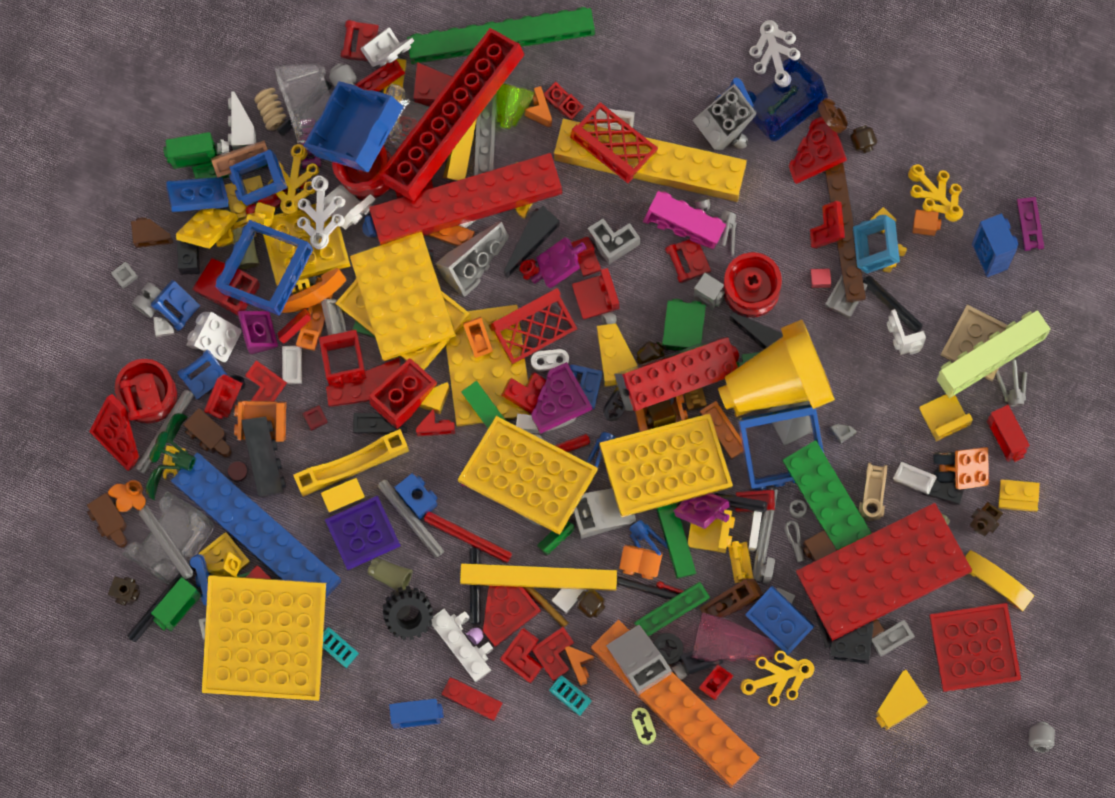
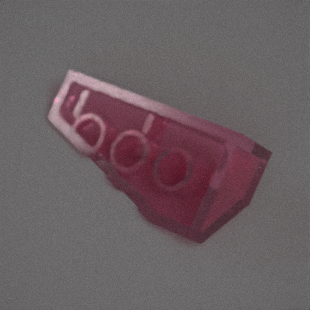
(726, 640)

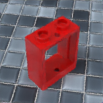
(339, 341)
(1008, 434)

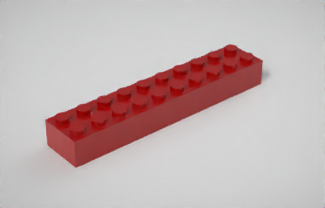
(451, 114)
(468, 199)

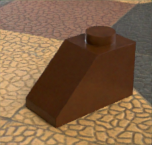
(148, 233)

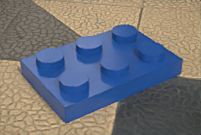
(197, 194)
(779, 620)

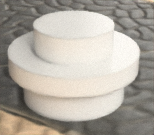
(222, 147)

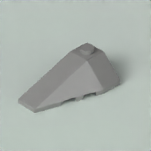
(467, 262)

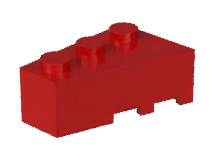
(428, 84)

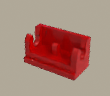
(223, 396)

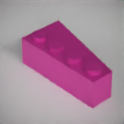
(684, 220)

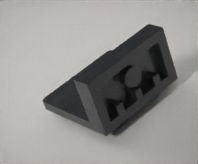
(854, 645)

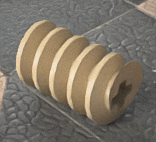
(269, 110)

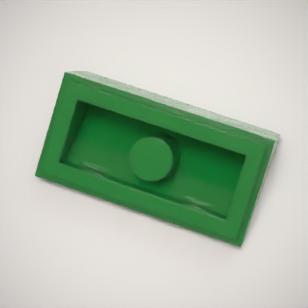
(553, 539)

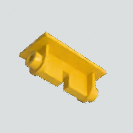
(740, 561)

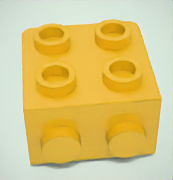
(714, 537)

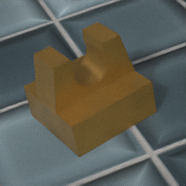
(695, 399)

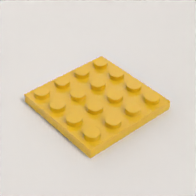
(320, 260)

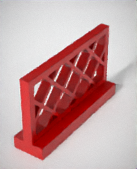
(606, 155)
(522, 314)

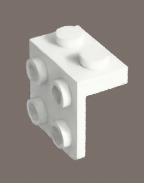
(384, 48)
(353, 208)
(215, 335)
(905, 344)

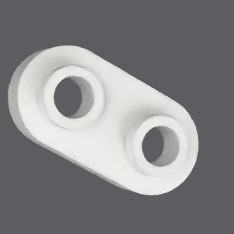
(549, 358)

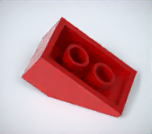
(402, 393)

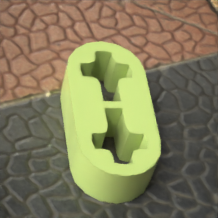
(639, 728)

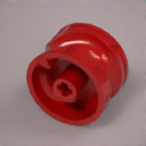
(364, 183)
(752, 284)
(164, 383)

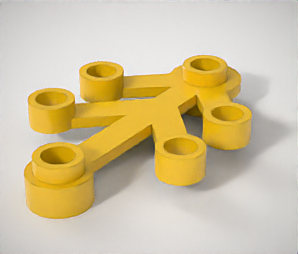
(294, 181)
(950, 209)
(781, 676)

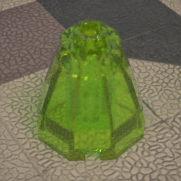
(511, 104)

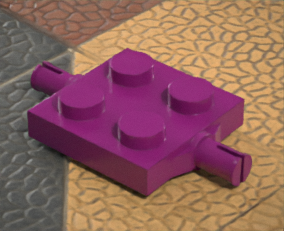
(558, 262)
(703, 510)

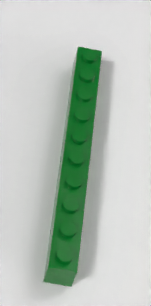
(524, 31)

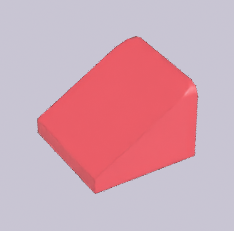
(820, 278)

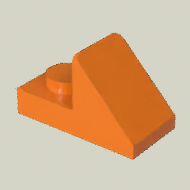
(540, 111)
(477, 337)
(577, 659)

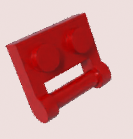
(366, 34)
(694, 258)
(147, 395)

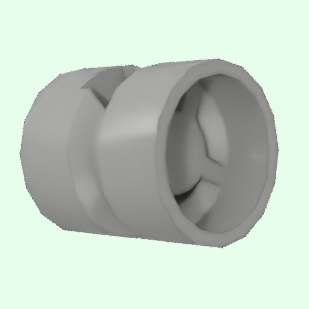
(143, 302)

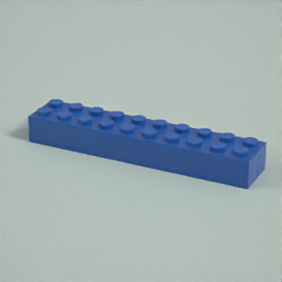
(252, 525)

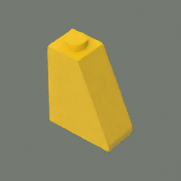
(901, 702)

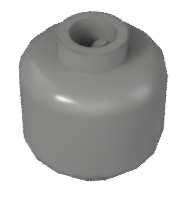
(342, 73)
(1041, 737)

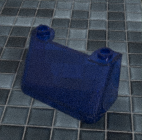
(796, 107)

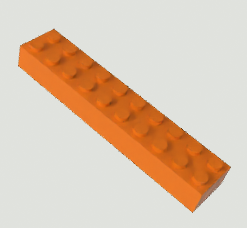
(687, 717)

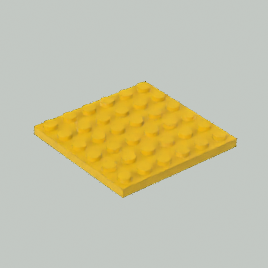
(264, 637)

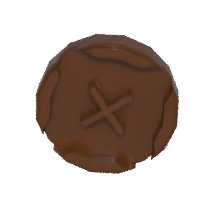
(833, 117)

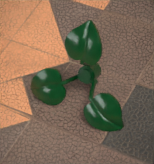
(181, 458)

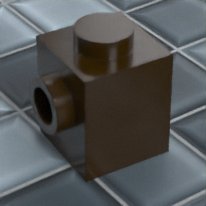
(660, 414)

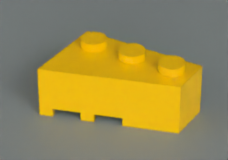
(613, 352)

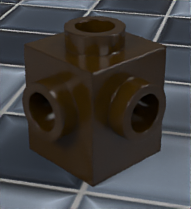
(986, 519)
(119, 586)

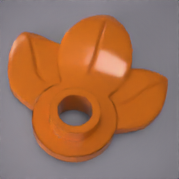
(126, 498)

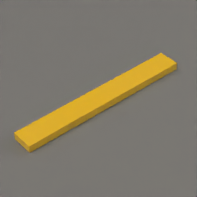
(538, 577)

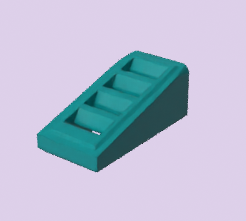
(349, 659)
(562, 680)

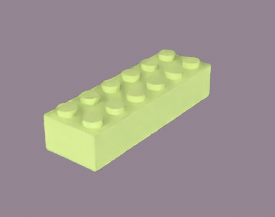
(993, 354)

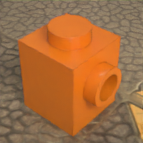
(926, 222)

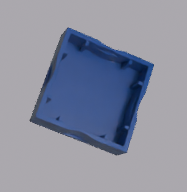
(353, 126)

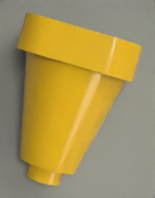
(779, 375)

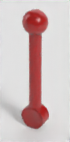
(660, 584)

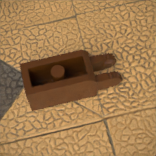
(208, 433)
(109, 519)

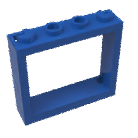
(288, 280)
(770, 417)

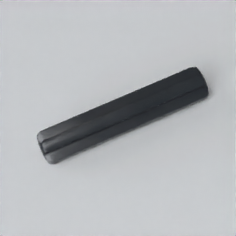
(744, 503)

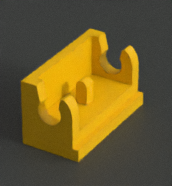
(342, 495)

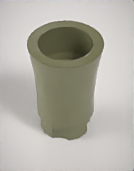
(250, 258)
(390, 574)

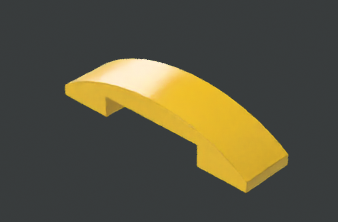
(999, 580)

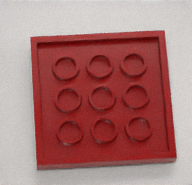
(975, 647)

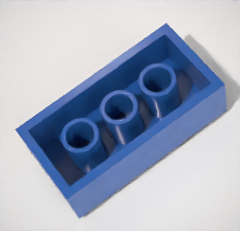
(994, 245)

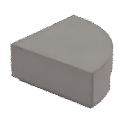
(842, 432)

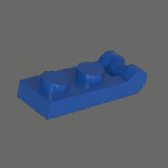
(199, 563)

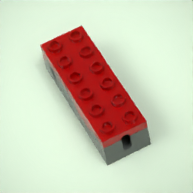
(677, 373)

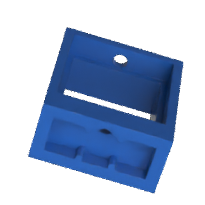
(267, 157)
(415, 713)

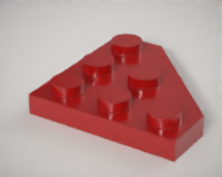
(817, 152)
(115, 433)
(507, 611)

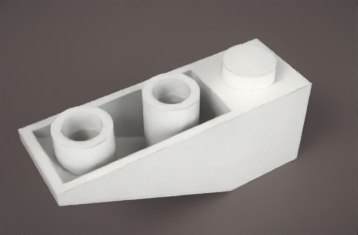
(242, 129)

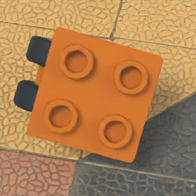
(969, 467)

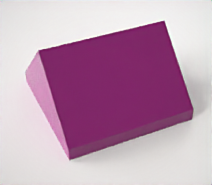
(258, 331)

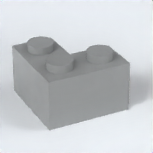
(611, 244)

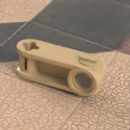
(873, 492)

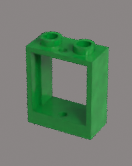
(190, 150)
(175, 605)

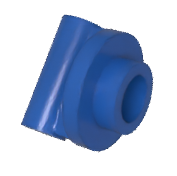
(369, 227)

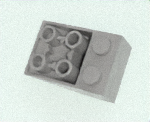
(725, 118)
(599, 513)
(639, 659)

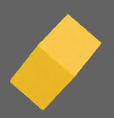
(436, 398)

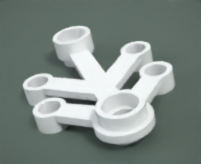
(774, 50)
(320, 214)

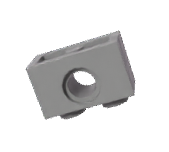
(709, 291)

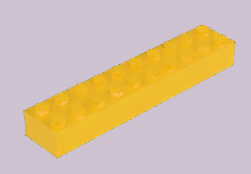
(670, 166)

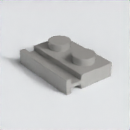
(838, 303)

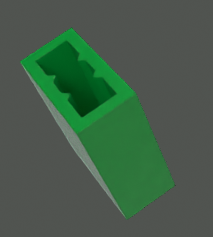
(683, 324)

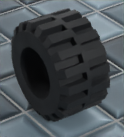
(414, 626)

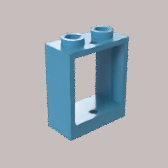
(881, 259)

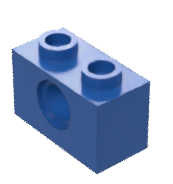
(420, 506)

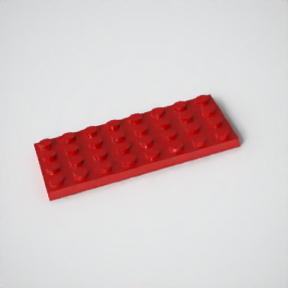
(883, 571)

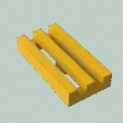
(300, 287)

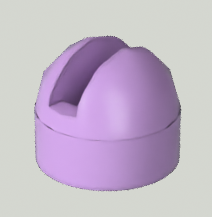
(475, 635)

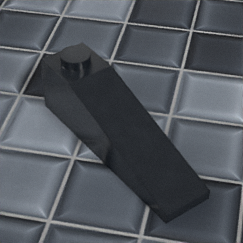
(537, 230)
(757, 332)

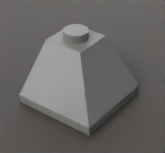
(794, 428)

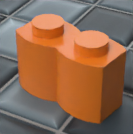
(640, 561)

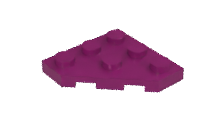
(559, 399)

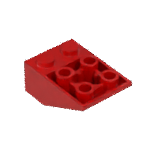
(206, 286)

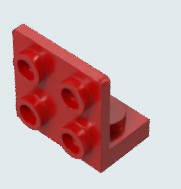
(596, 295)

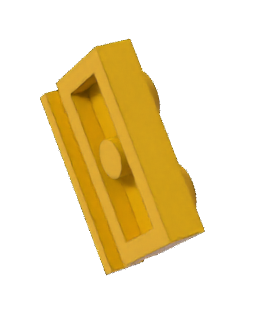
(1018, 495)

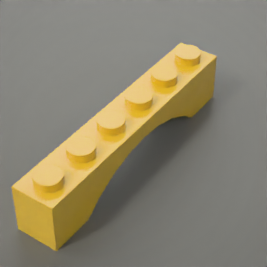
(367, 457)

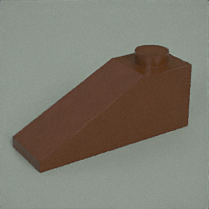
(733, 599)

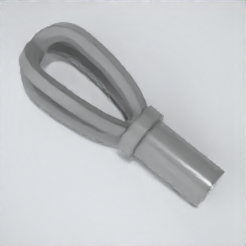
(796, 546)

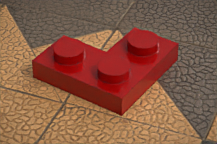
(833, 226)
(269, 382)
(524, 396)
(548, 653)
(517, 656)

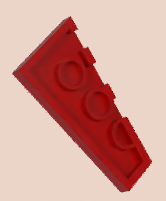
(359, 391)

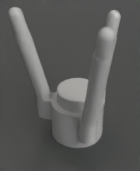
(729, 219)
(1016, 396)

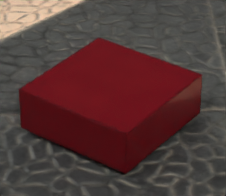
(315, 418)

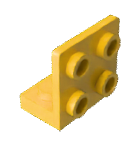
(945, 416)

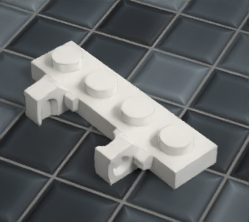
(451, 632)

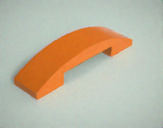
(315, 294)
(310, 333)

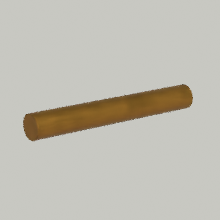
(547, 606)

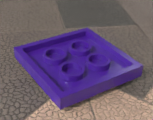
(362, 532)

